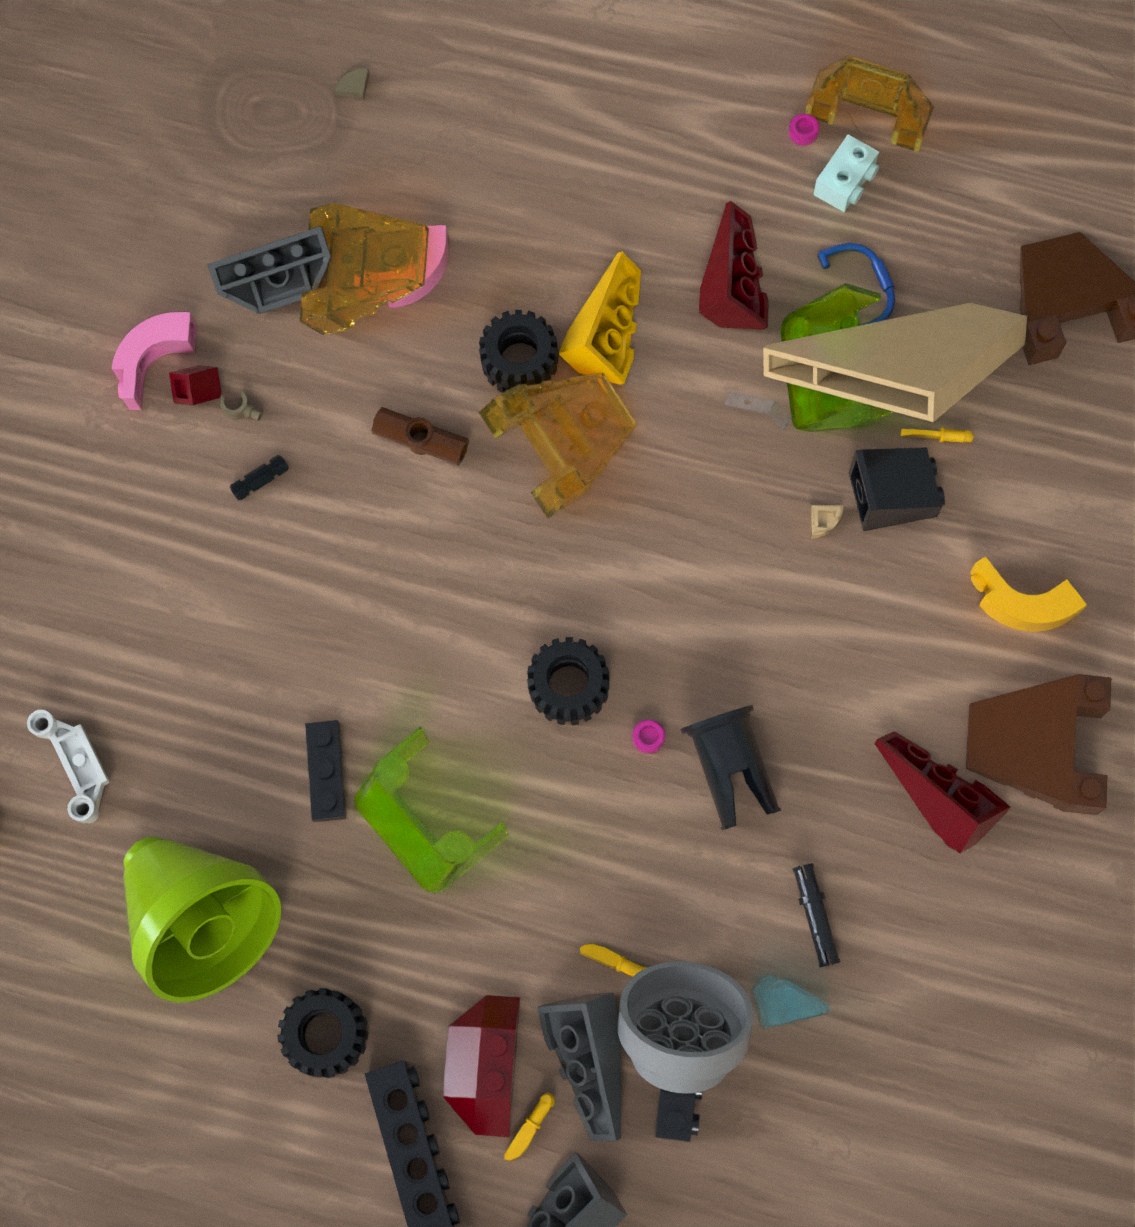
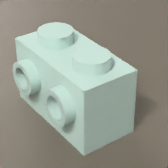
(846, 173)

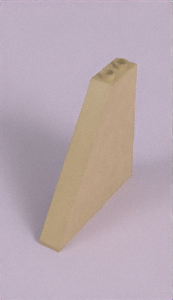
(903, 363)

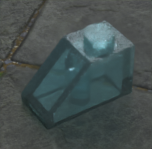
(784, 1002)

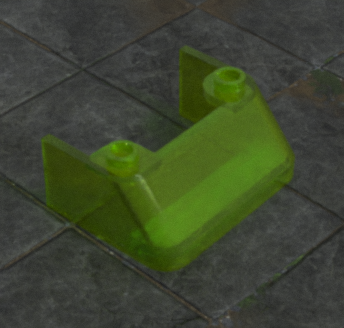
(831, 312)
(429, 861)

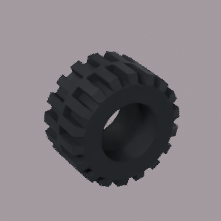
(514, 330)
(564, 655)
(295, 1025)

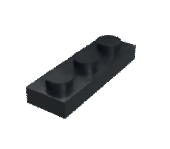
(325, 771)

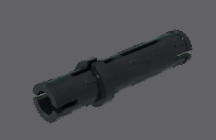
(816, 915)

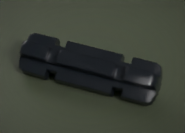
(259, 477)

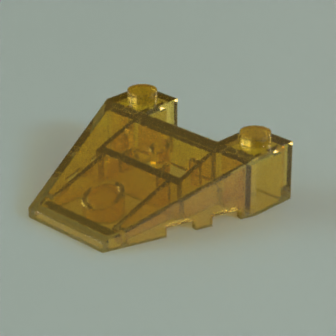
(875, 89)
(370, 264)
(572, 428)

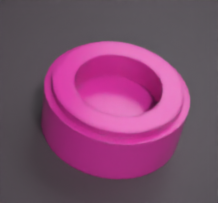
(804, 129)
(648, 736)

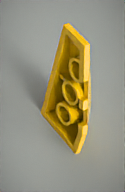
(603, 328)

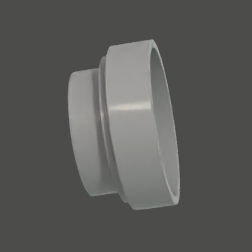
(684, 1025)

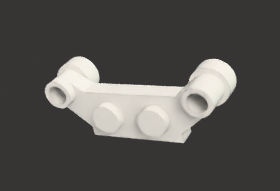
(78, 761)

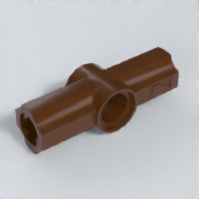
(402, 429)

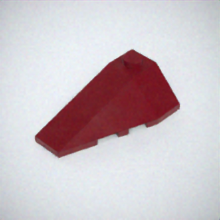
(731, 280)
(951, 805)

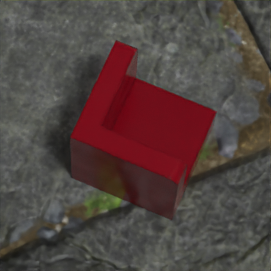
(195, 385)

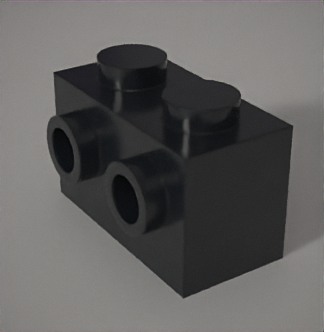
(676, 1116)

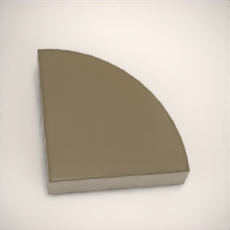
(353, 84)

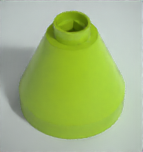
(195, 918)

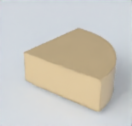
(824, 519)

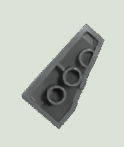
(589, 1050)
(577, 1199)

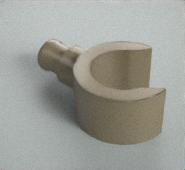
(244, 410)

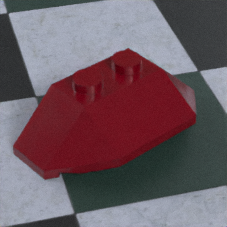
(483, 1065)

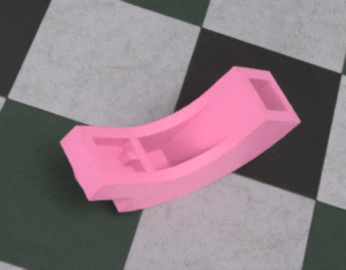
(435, 265)
(144, 344)

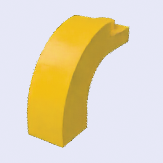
(1024, 611)

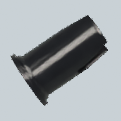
(727, 747)

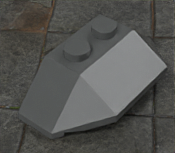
(273, 272)

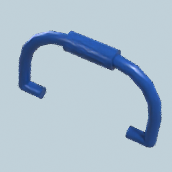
(878, 267)

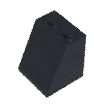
(895, 486)

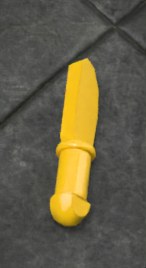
(948, 435)
(610, 959)
(528, 1130)

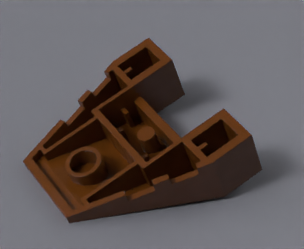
(1066, 282)
(1030, 741)

